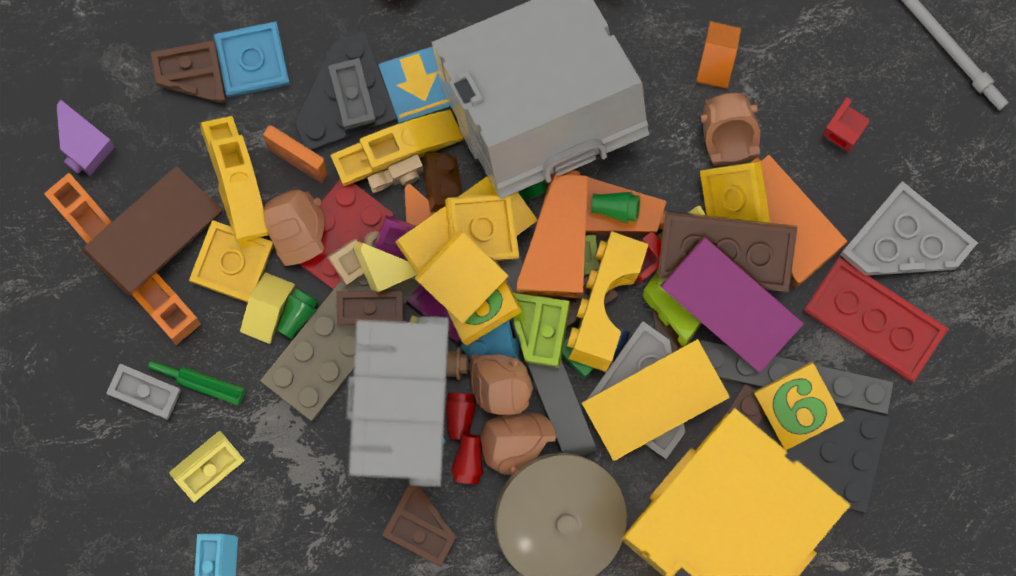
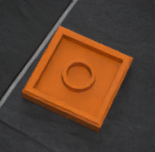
(295, 154)

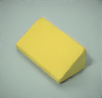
(206, 466)

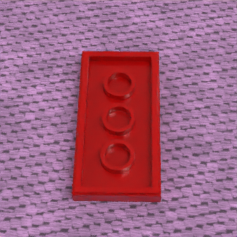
(875, 320)

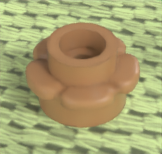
(457, 363)

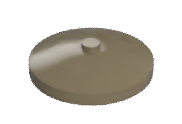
(560, 517)

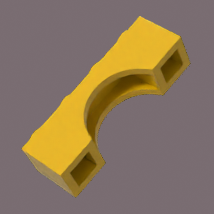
(596, 336)

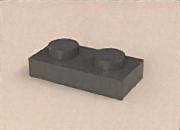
(352, 93)

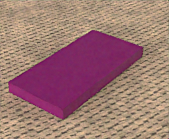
(731, 304)

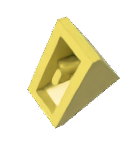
(382, 268)
(266, 307)

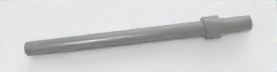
(981, 81)

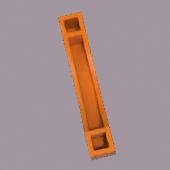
(154, 294)

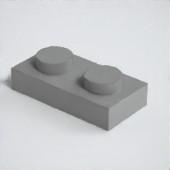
(143, 391)

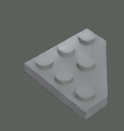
(908, 238)
(641, 351)

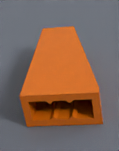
(650, 215)
(816, 236)
(558, 245)

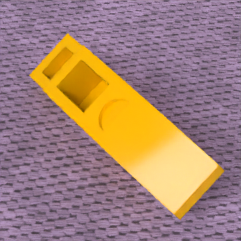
(396, 144)
(235, 177)

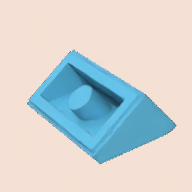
(216, 555)

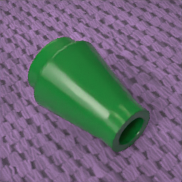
(618, 206)
(296, 312)

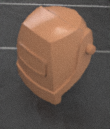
(731, 129)
(295, 226)
(500, 383)
(515, 440)

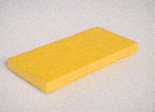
(431, 235)
(655, 400)

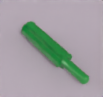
(201, 382)

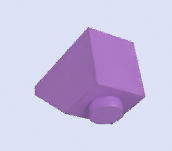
(80, 141)

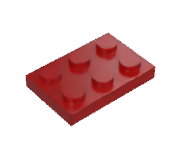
(347, 216)

